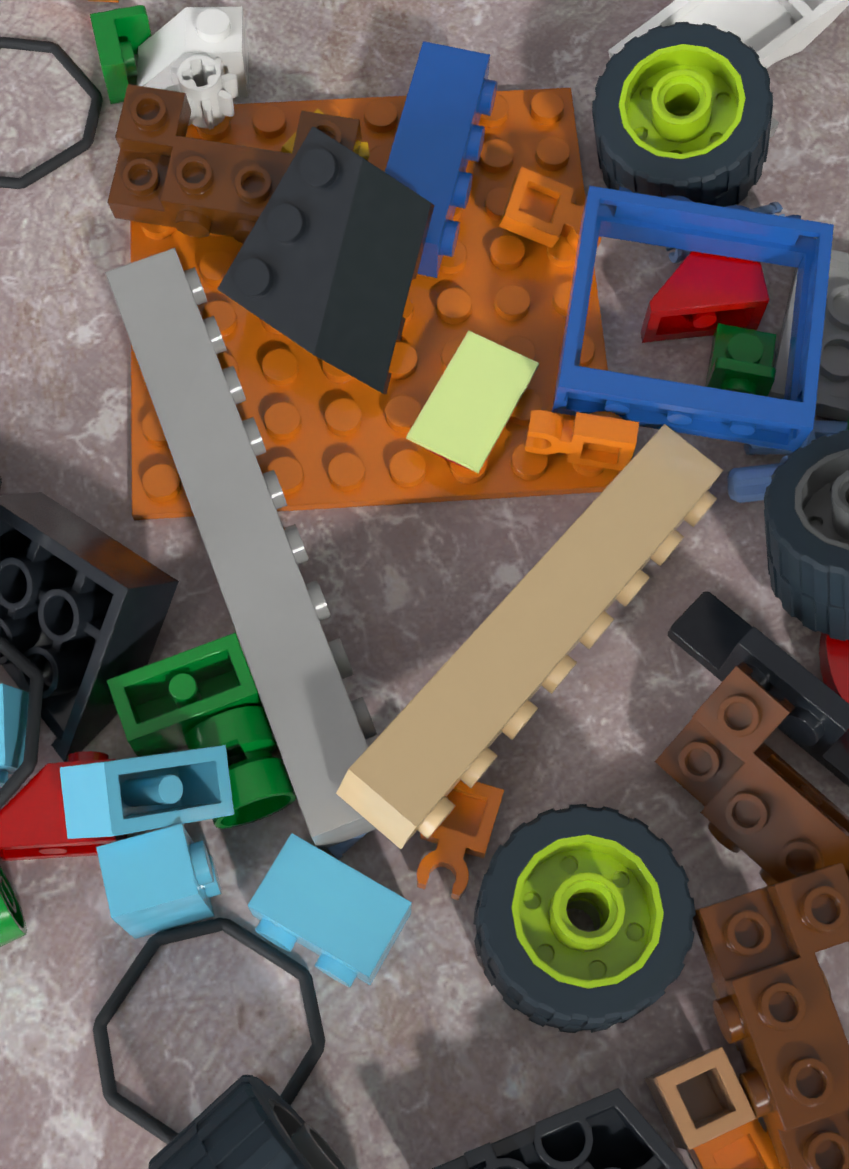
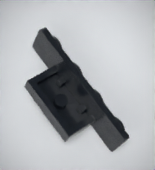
(724, 640)

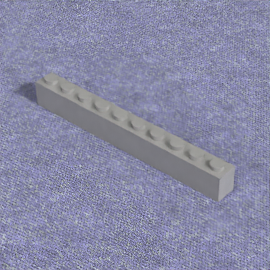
(245, 540)

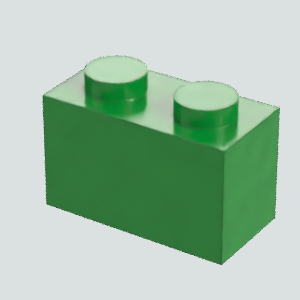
(177, 693)

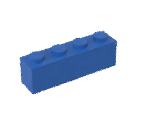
(440, 137)

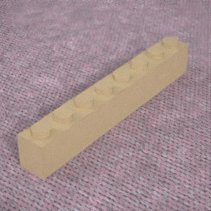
(528, 640)

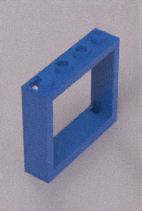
(717, 231)

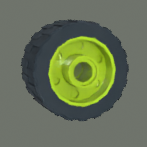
(684, 115)
(614, 875)

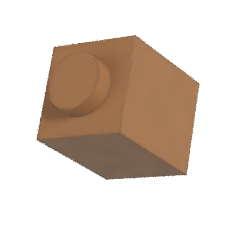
(700, 1098)

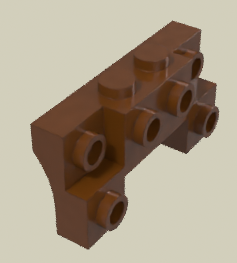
(195, 181)
(749, 790)
(782, 1010)

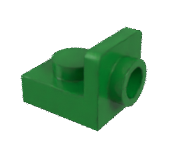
(117, 40)
(741, 360)

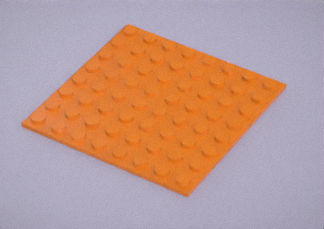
(338, 437)

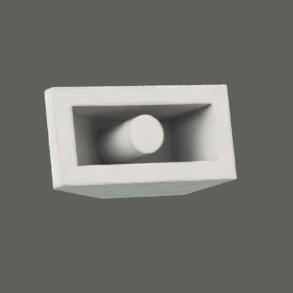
(191, 32)

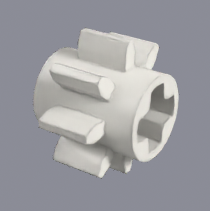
(206, 88)

